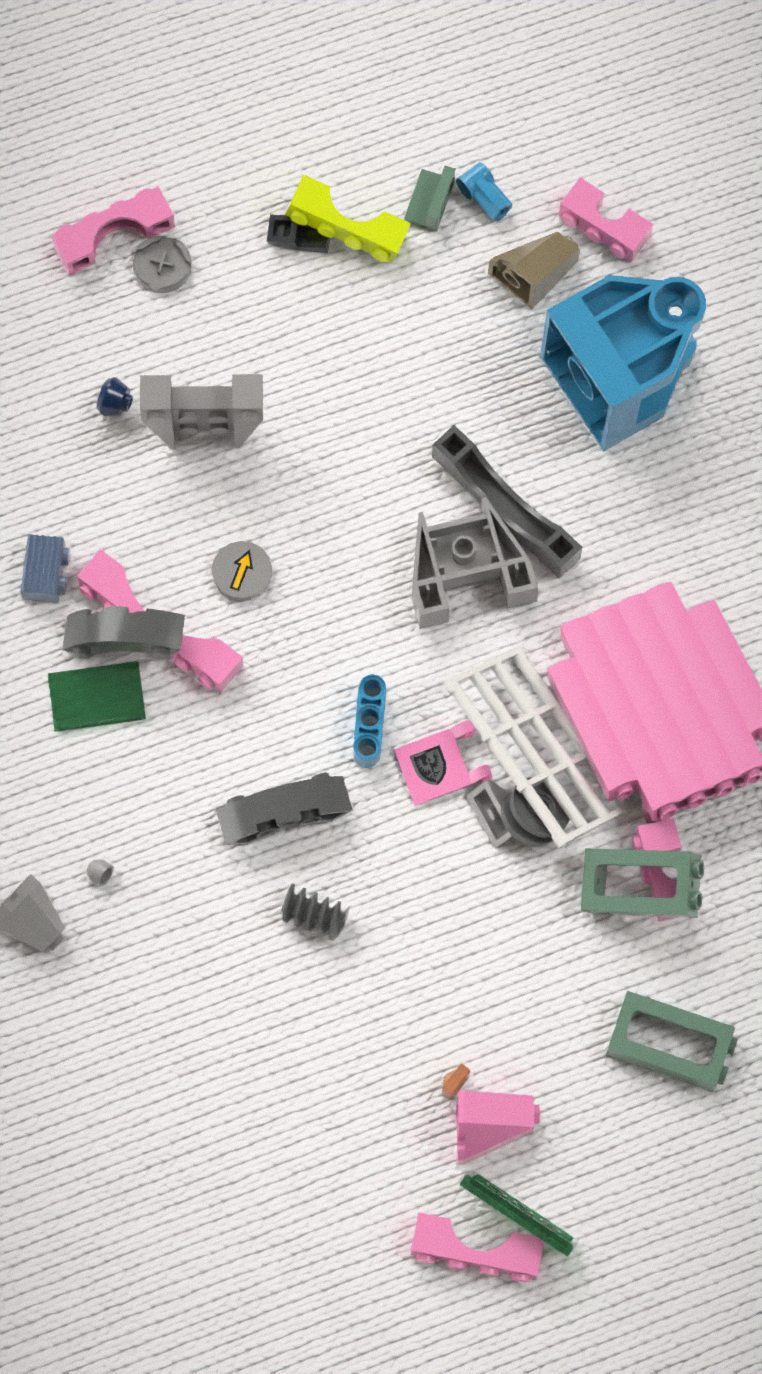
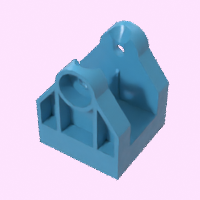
(622, 350)

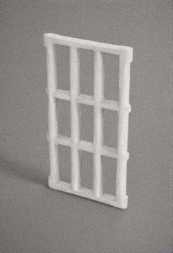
(533, 717)

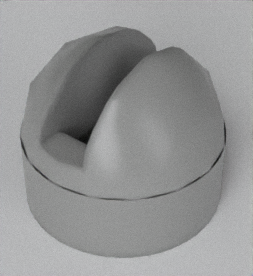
(99, 871)

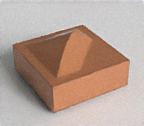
(454, 1081)

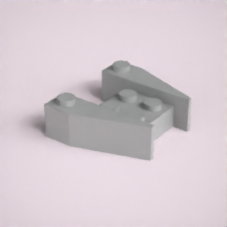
(201, 407)
(464, 554)

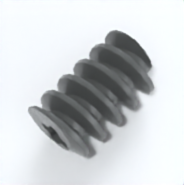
(314, 913)

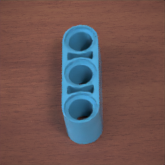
(369, 707)

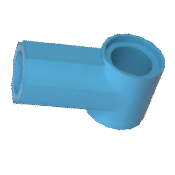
(480, 186)

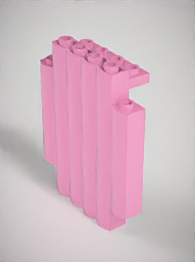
(661, 701)

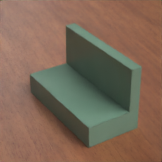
(430, 198)

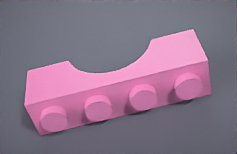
(144, 213)
(516, 1257)

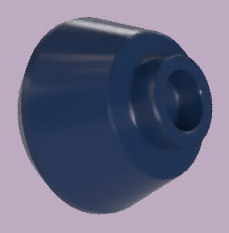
(114, 398)

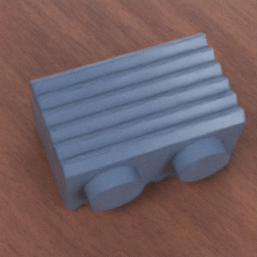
(44, 568)

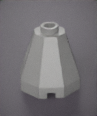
(31, 916)

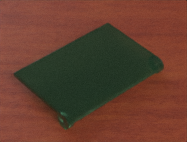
(96, 696)

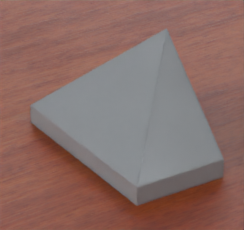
(487, 805)

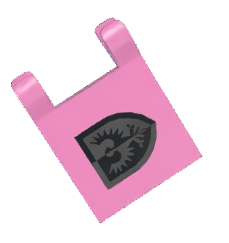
(436, 765)

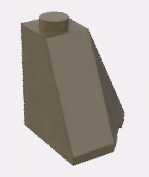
(535, 267)

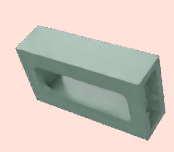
(683, 904)
(665, 1063)

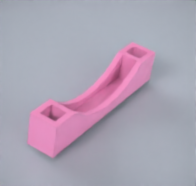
(207, 658)

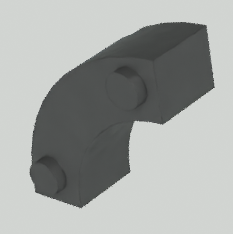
(118, 630)
(304, 801)

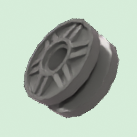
(523, 821)

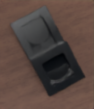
(290, 235)

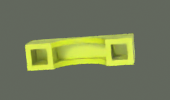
(378, 236)

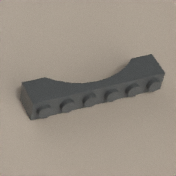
(537, 533)

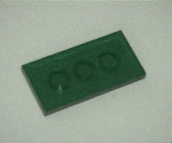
(519, 1213)

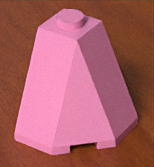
(491, 1121)

